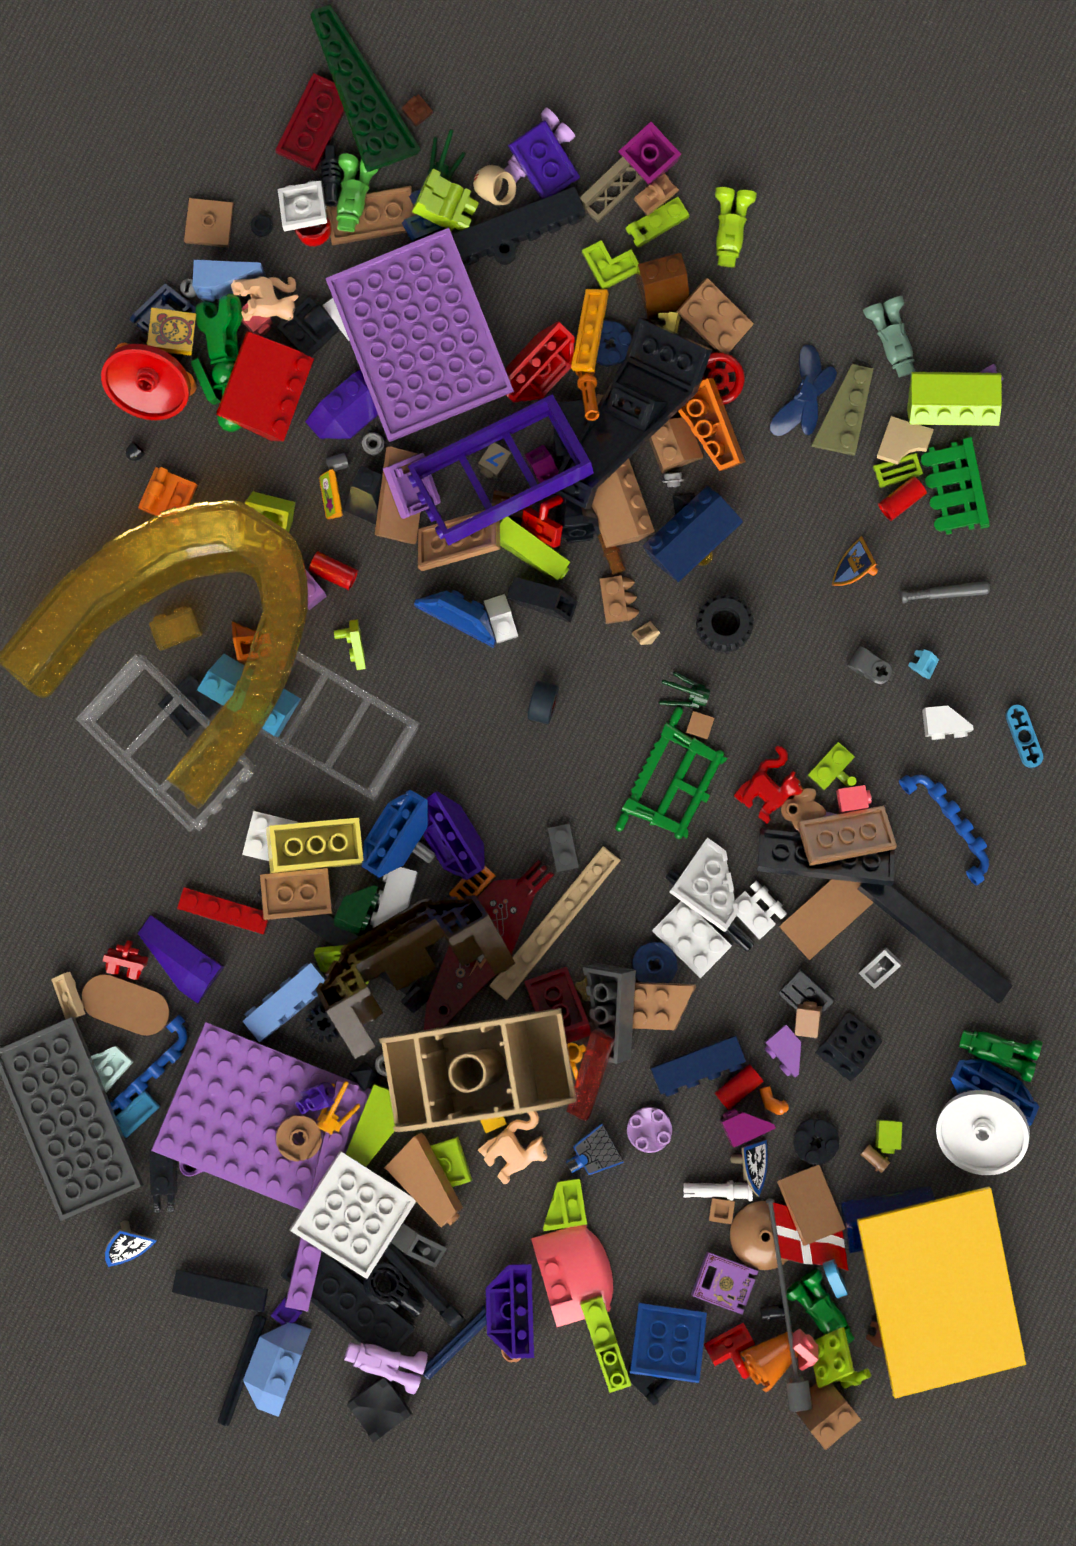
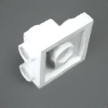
(302, 205)

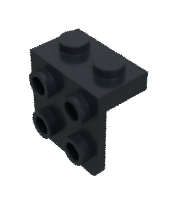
(849, 1047)

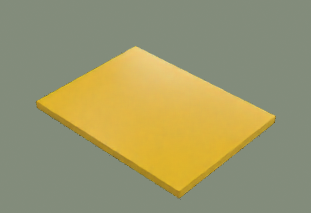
(941, 1292)

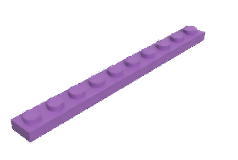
(308, 1255)

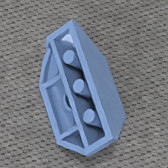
(275, 1366)

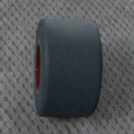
(543, 702)

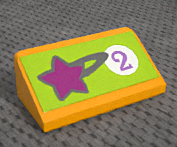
(330, 495)

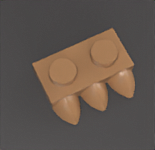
(616, 599)

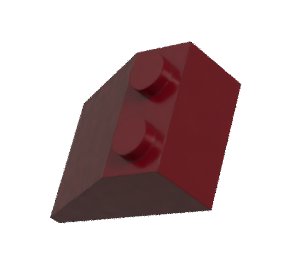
(557, 991)

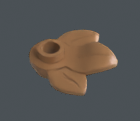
(805, 806)

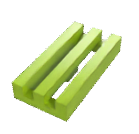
(880, 476)

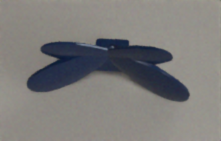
(804, 405)

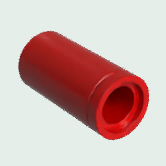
(902, 498)
(333, 570)
(739, 1087)

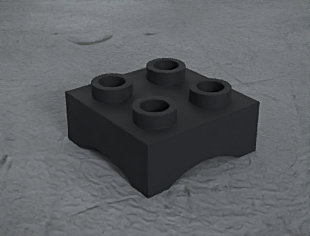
(379, 1408)

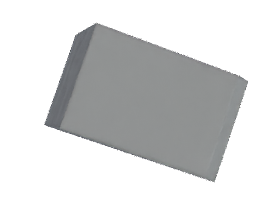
(880, 967)

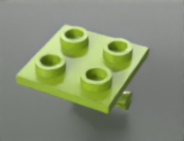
(836, 1361)

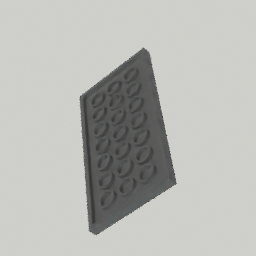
(68, 1119)

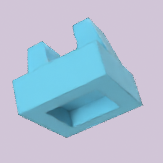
(925, 664)

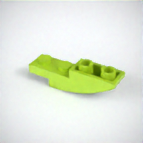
(605, 1344)

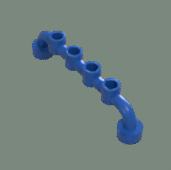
(962, 827)
(156, 1068)

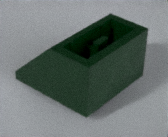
(354, 910)

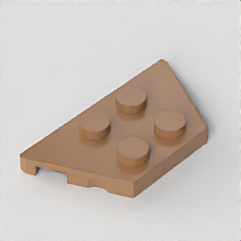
(660, 1004)

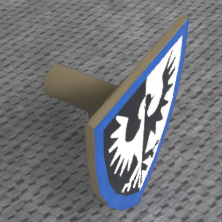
(754, 1162)
(126, 1245)

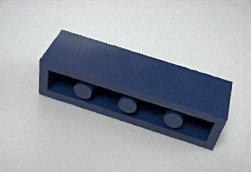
(697, 1065)

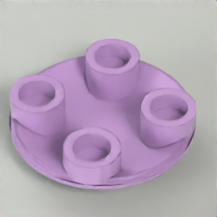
(649, 1129)

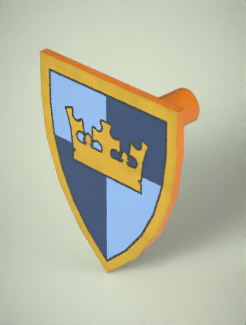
(855, 564)

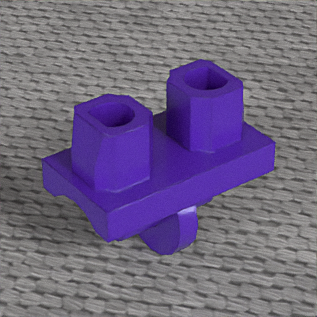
(316, 1098)

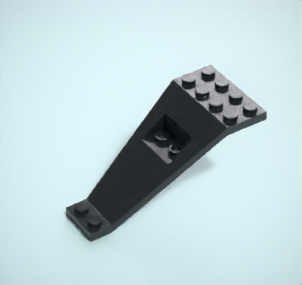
(658, 377)

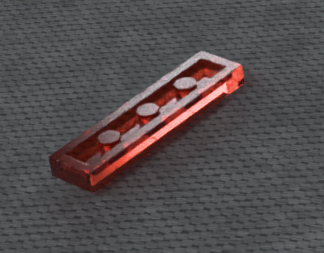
(591, 1074)

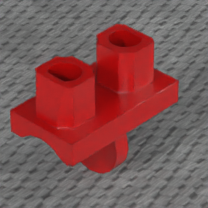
(126, 957)

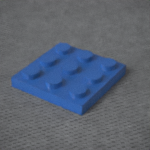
(668, 1343)

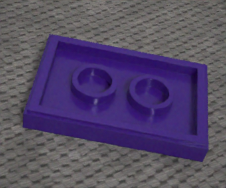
(543, 160)

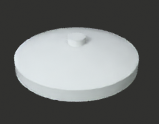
(983, 1132)

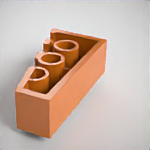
(712, 426)

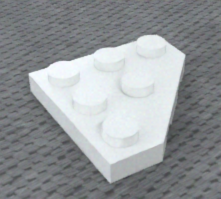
(708, 886)

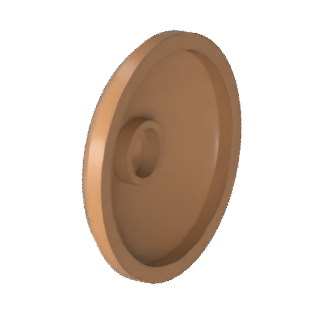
(746, 1236)

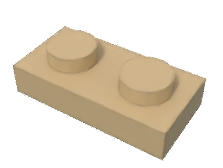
(68, 996)

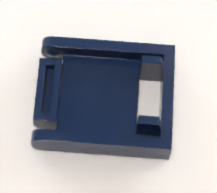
(159, 300)

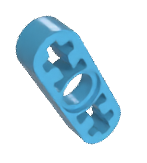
(1033, 739)

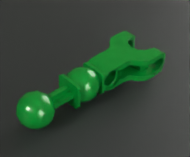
(222, 343)

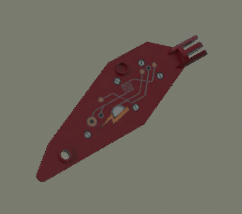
(508, 907)

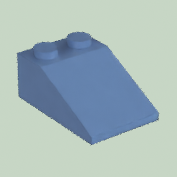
(214, 278)

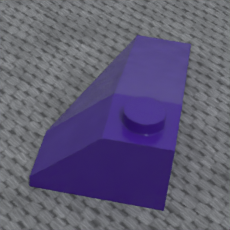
(182, 961)

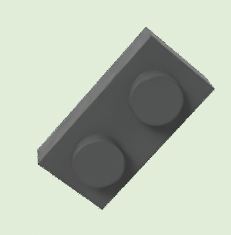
(563, 848)

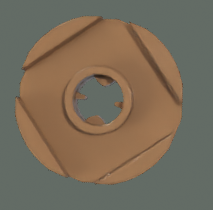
(311, 1134)

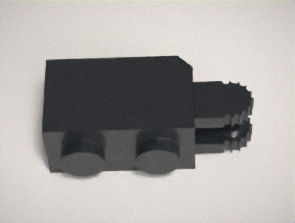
(163, 1180)

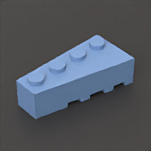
(285, 1003)

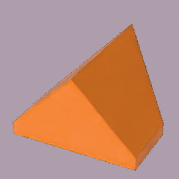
(242, 641)

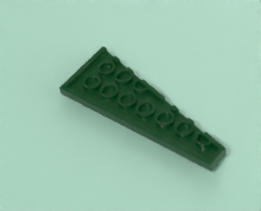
(370, 113)

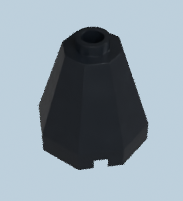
(577, 522)

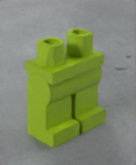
(444, 202)

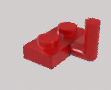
(540, 525)
(729, 1346)

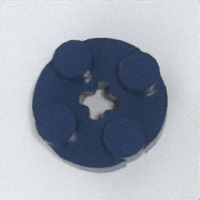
(621, 339)
(650, 952)

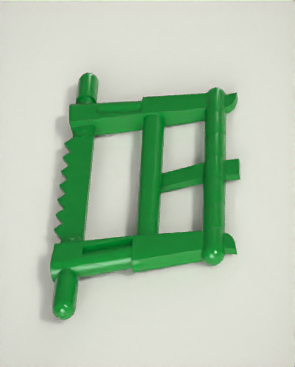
(694, 747)

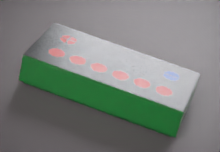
(205, 381)

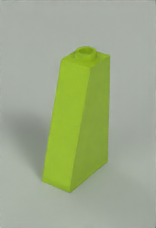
(532, 550)
(373, 1127)

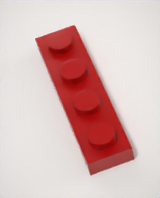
(222, 910)

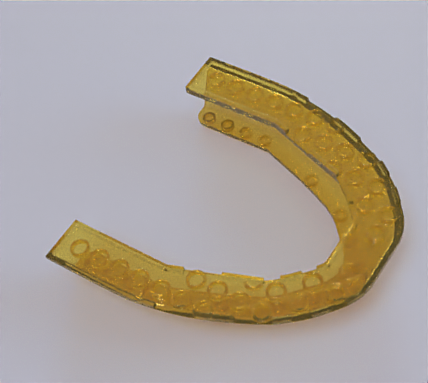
(146, 563)

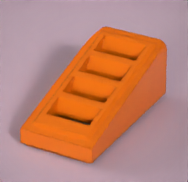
(490, 876)

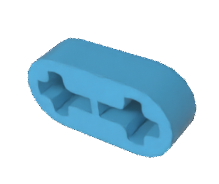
(835, 1278)

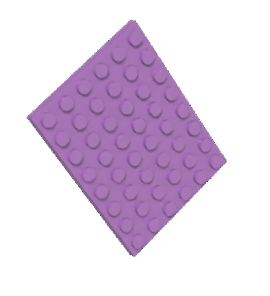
(419, 335)
(231, 1110)

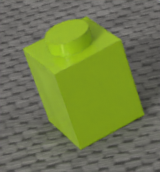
(888, 1135)

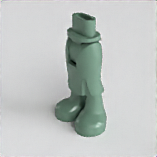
(894, 338)

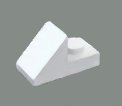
(501, 618)

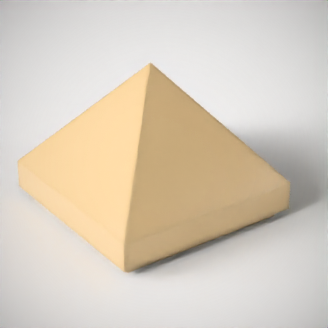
(646, 634)

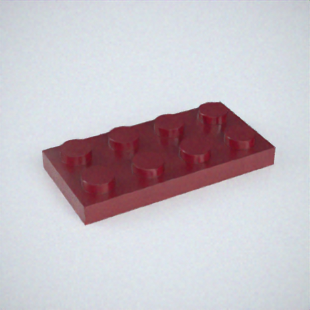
(312, 123)

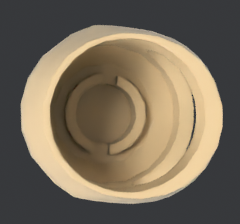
(489, 183)

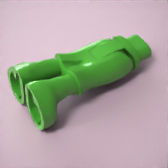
(353, 192)

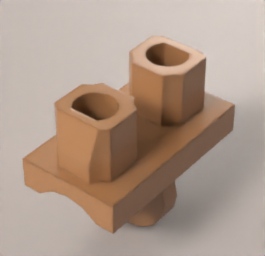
(656, 194)

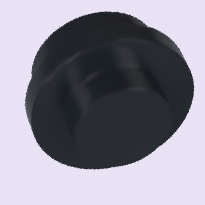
(261, 225)

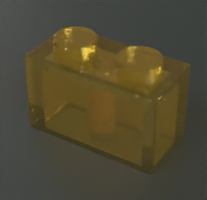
(175, 628)

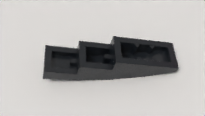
(220, 1290)

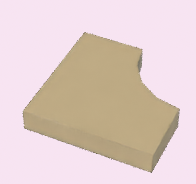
(903, 439)

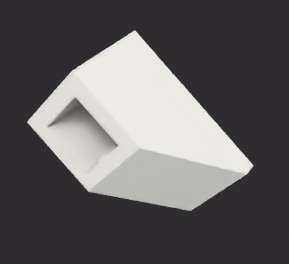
(944, 721)

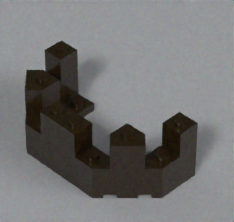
(401, 952)

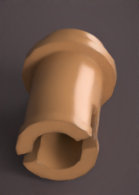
(875, 1158)

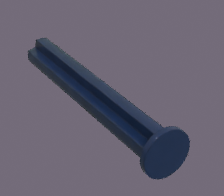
(455, 1344)

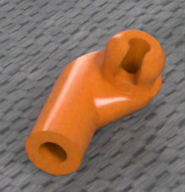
(772, 1104)

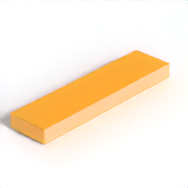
(590, 330)

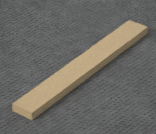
(555, 922)

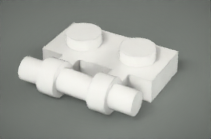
(751, 913)

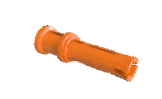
(587, 384)

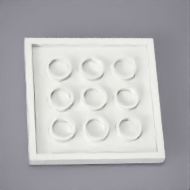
(353, 1214)

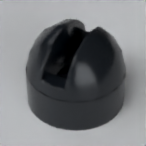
(134, 452)

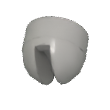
(183, 286)

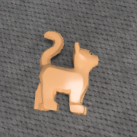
(263, 298)
(511, 1150)

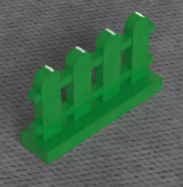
(958, 475)

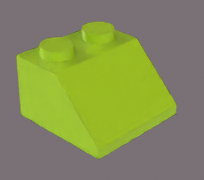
(274, 508)

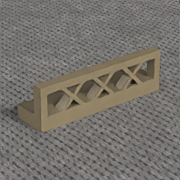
(604, 183)

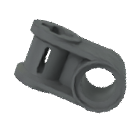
(867, 664)

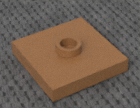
(208, 222)

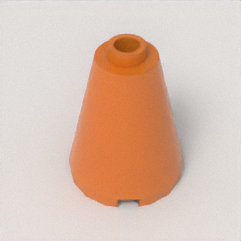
(768, 1360)

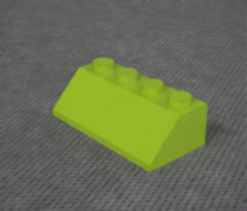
(954, 398)

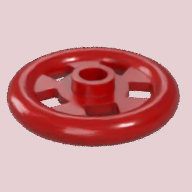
(732, 365)

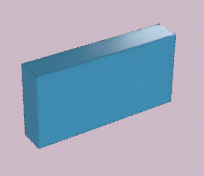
(136, 1113)

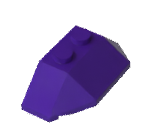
(344, 410)
(453, 837)
(511, 1311)

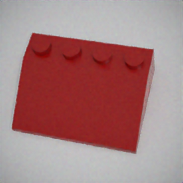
(265, 387)

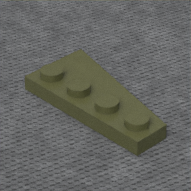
(844, 419)

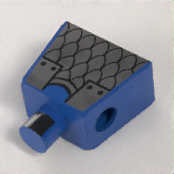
(594, 1152)

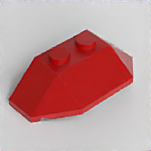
(541, 363)

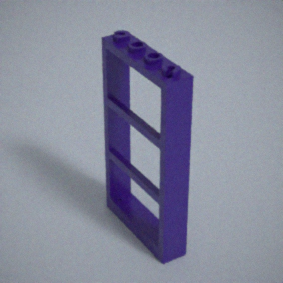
(501, 429)

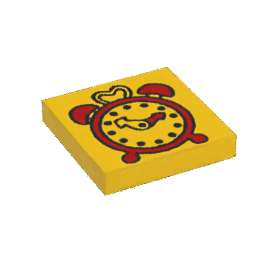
(171, 331)

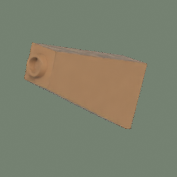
(425, 1180)

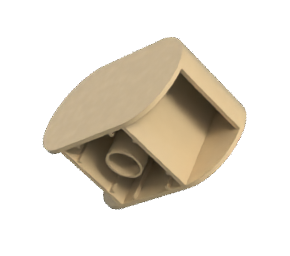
(478, 1070)

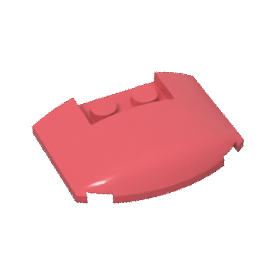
(573, 1271)

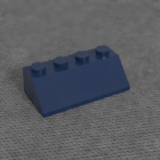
(692, 534)

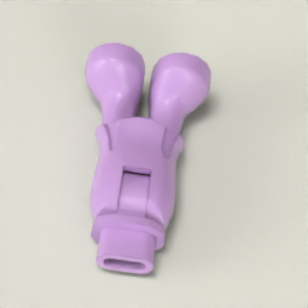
(562, 133)
(386, 1364)

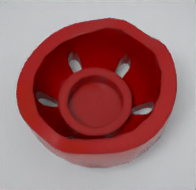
(314, 235)

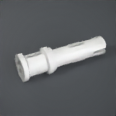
(730, 1190)

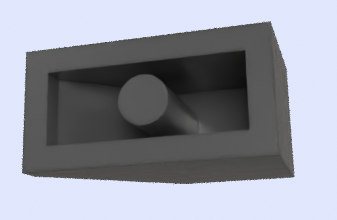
(418, 1245)

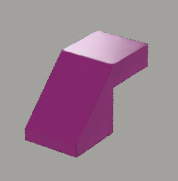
(541, 463)

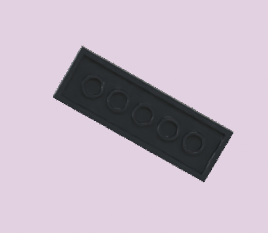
(785, 854)
(346, 1303)

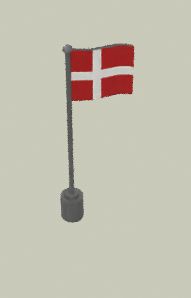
(790, 1247)

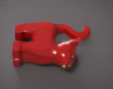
(764, 787)

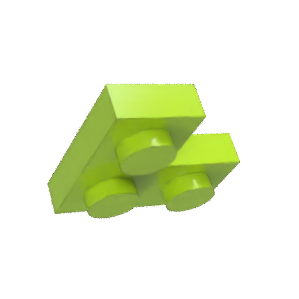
(608, 270)

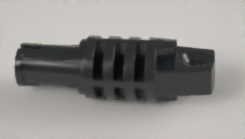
(331, 176)

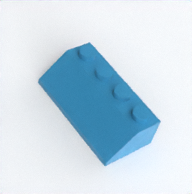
(221, 682)

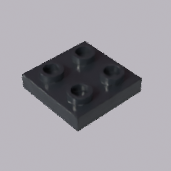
(308, 328)

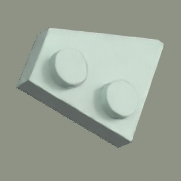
(111, 1065)

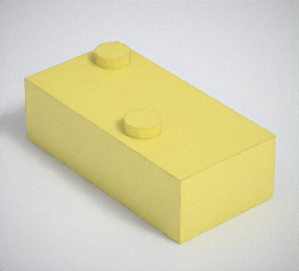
(314, 845)

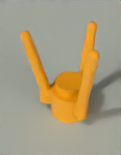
(575, 1056)
(328, 1120)

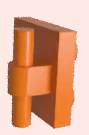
(166, 492)

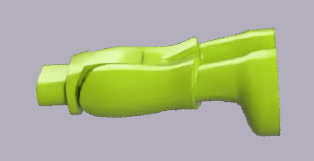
(731, 226)

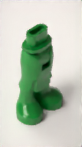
(1000, 1050)
(821, 1309)

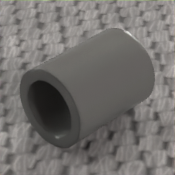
(337, 462)

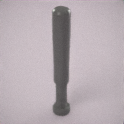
(950, 591)

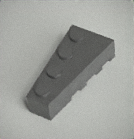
(612, 1005)

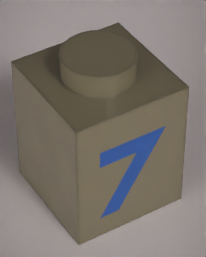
(494, 461)

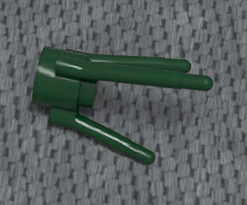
(440, 166)
(698, 693)

